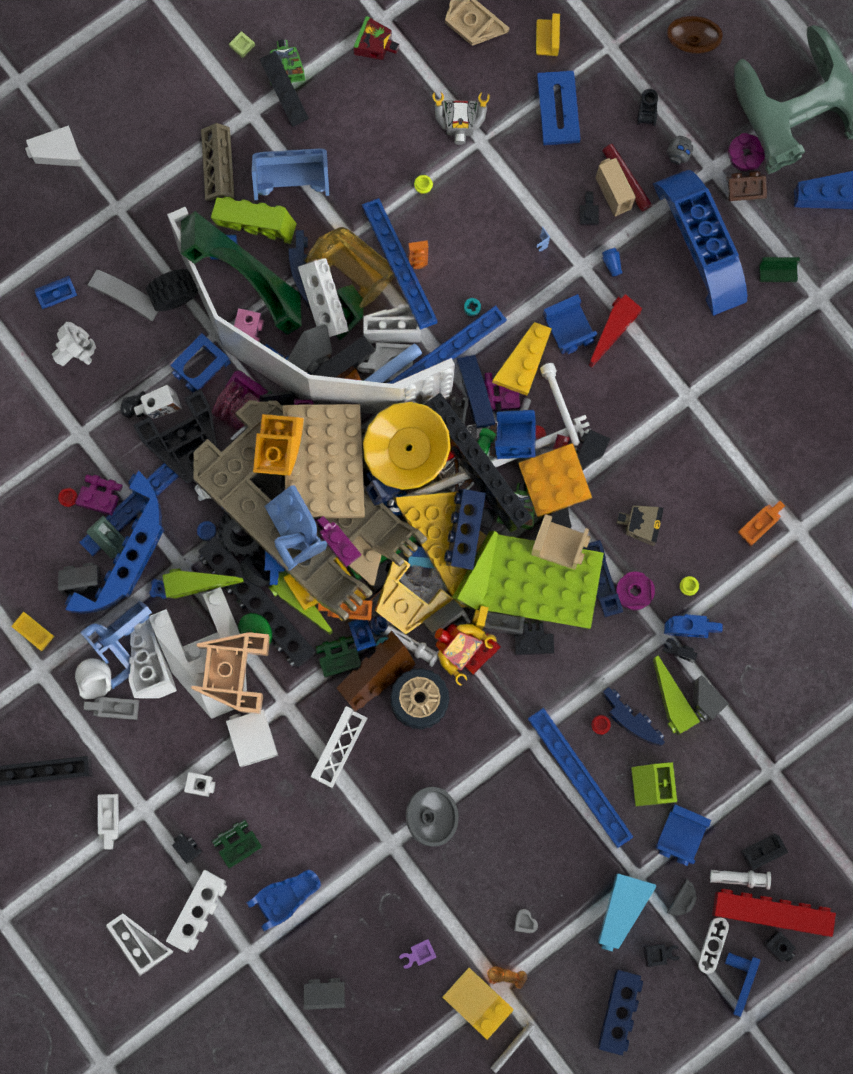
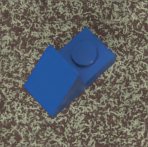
(362, 634)

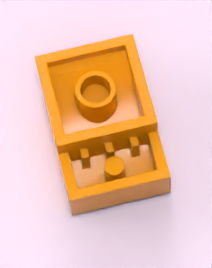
(277, 444)

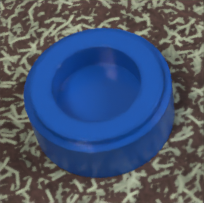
(206, 531)

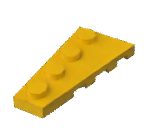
(522, 364)

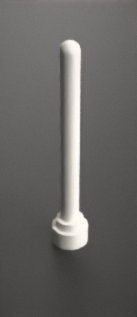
(548, 371)

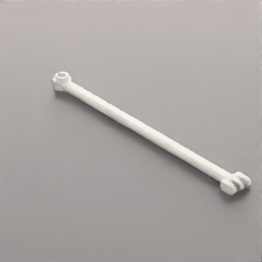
(462, 476)

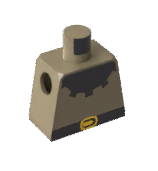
(642, 523)

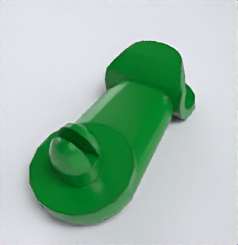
(485, 439)

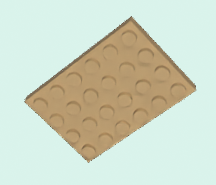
(329, 460)

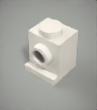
(192, 784)

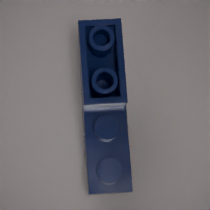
(296, 259)
(637, 726)

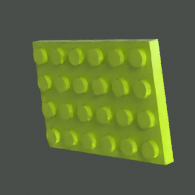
(539, 588)

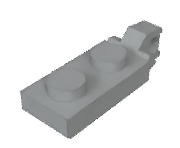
(114, 708)

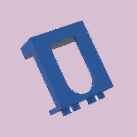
(199, 382)

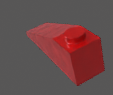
(621, 317)

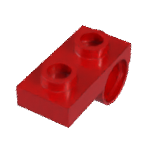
(482, 655)

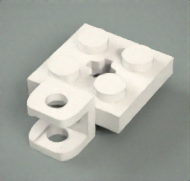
(384, 353)

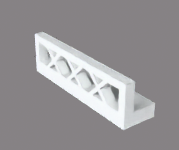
(330, 747)

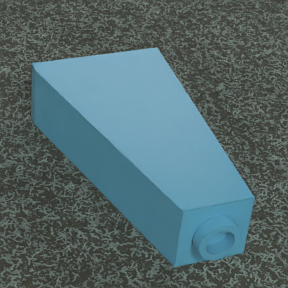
(623, 909)

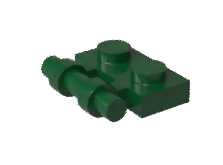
(340, 661)
(241, 848)

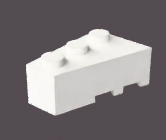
(392, 326)
(137, 945)

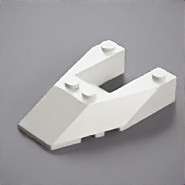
(189, 661)

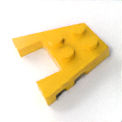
(404, 607)

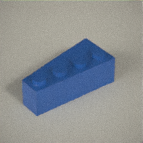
(825, 192)

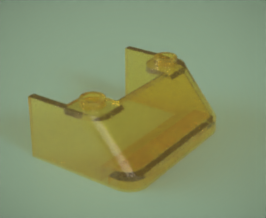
(355, 260)

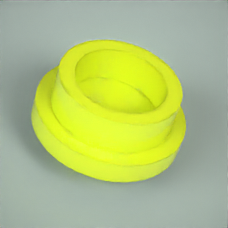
(423, 184)
(689, 586)

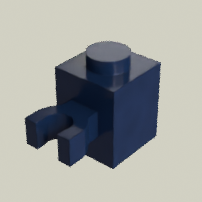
(378, 491)

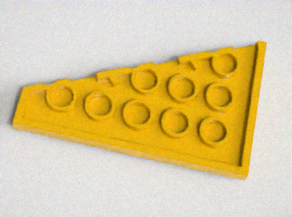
(432, 517)

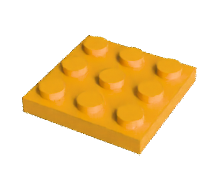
(555, 480)

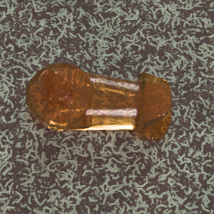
(500, 975)

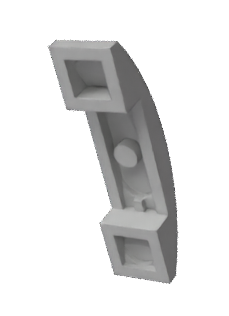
(123, 293)

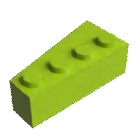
(254, 218)

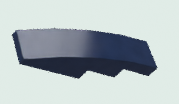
(476, 391)

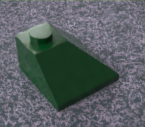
(350, 302)

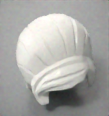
(93, 678)

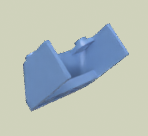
(290, 169)

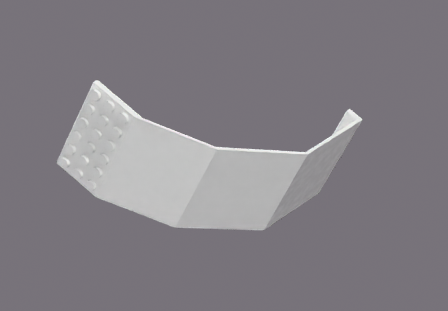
(320, 389)

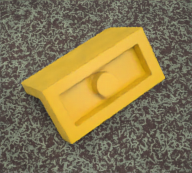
(548, 36)

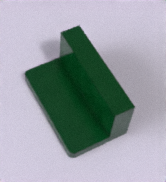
(778, 269)

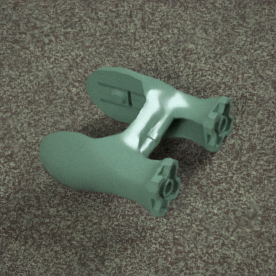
(774, 119)

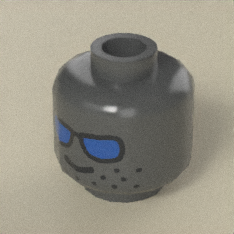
(679, 150)

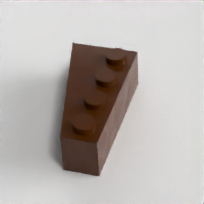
(376, 672)

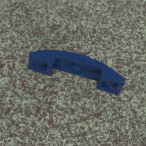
(606, 592)

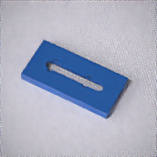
(550, 132)

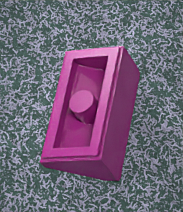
(247, 383)

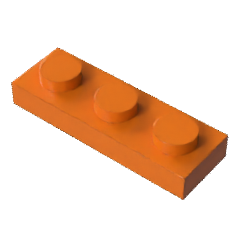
(418, 254)

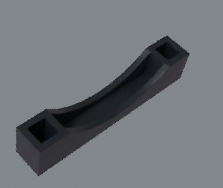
(591, 451)

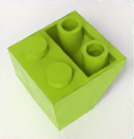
(654, 784)

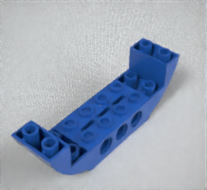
(706, 239)
(116, 587)

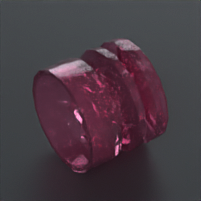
(230, 402)

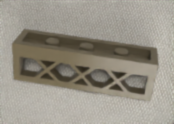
(220, 160)

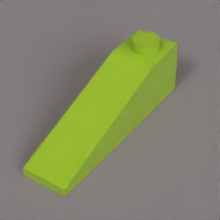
(475, 581)
(185, 583)
(288, 597)
(677, 709)

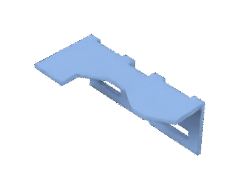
(545, 240)

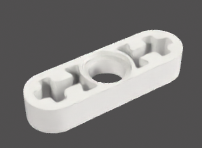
(723, 933)

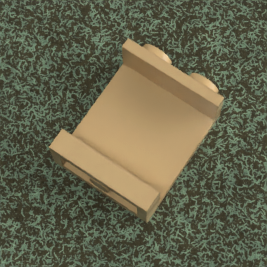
(560, 544)

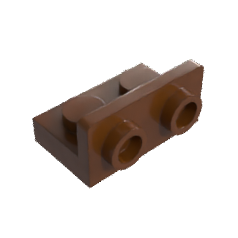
(746, 186)

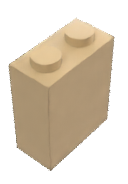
(615, 186)

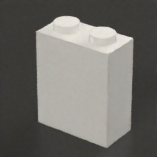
(251, 738)

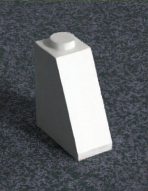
(54, 148)

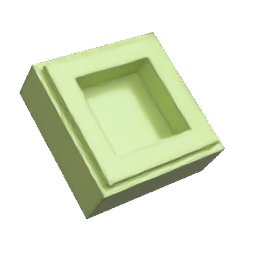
(241, 44)

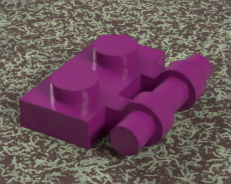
(507, 398)
(97, 500)

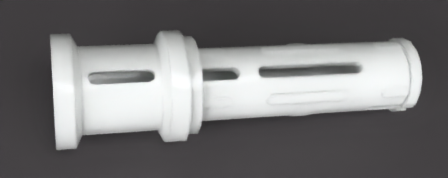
(420, 649)
(750, 879)

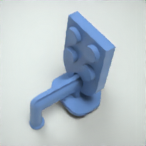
(295, 527)
(109, 637)

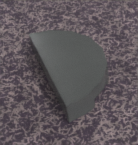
(684, 900)

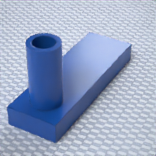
(747, 966)

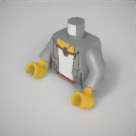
(460, 117)

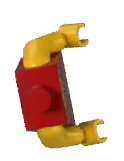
(458, 646)

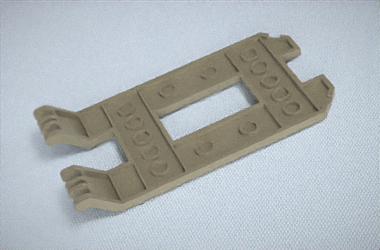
(228, 482)

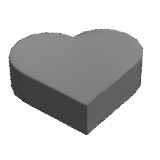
(524, 922)

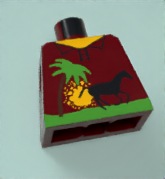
(374, 40)

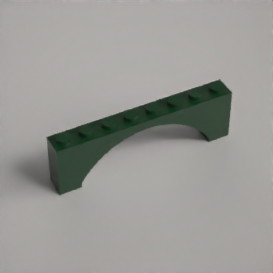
(203, 240)

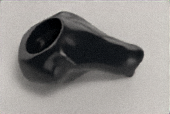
(128, 404)

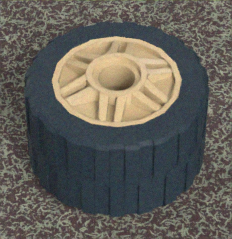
(422, 683)

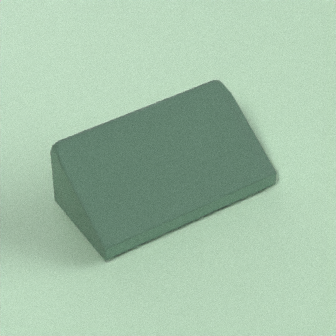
(106, 537)

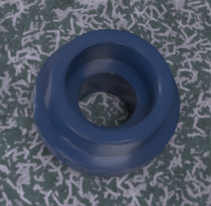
(378, 625)

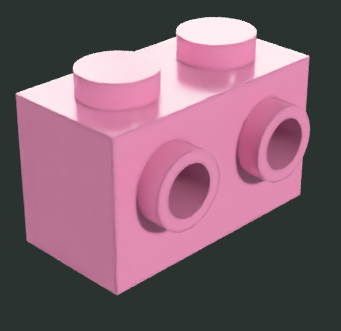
(249, 323)

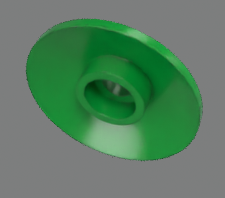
(255, 624)

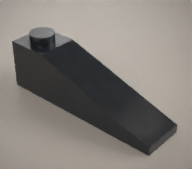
(347, 360)

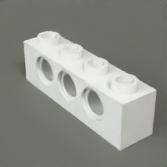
(323, 296)
(177, 936)

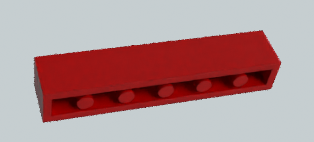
(774, 914)

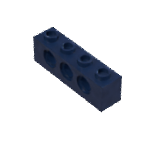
(475, 501)
(620, 1044)

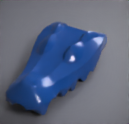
(283, 898)

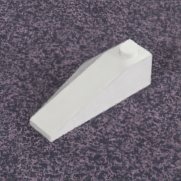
(148, 667)

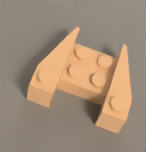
(227, 667)

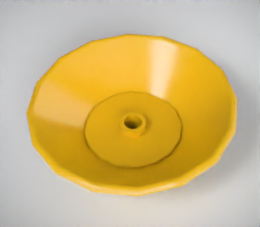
(390, 436)

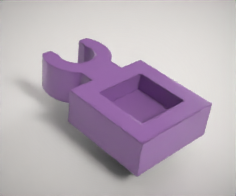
(421, 953)

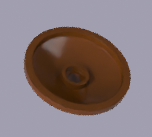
(694, 34)

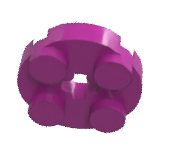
(737, 157)
(642, 583)

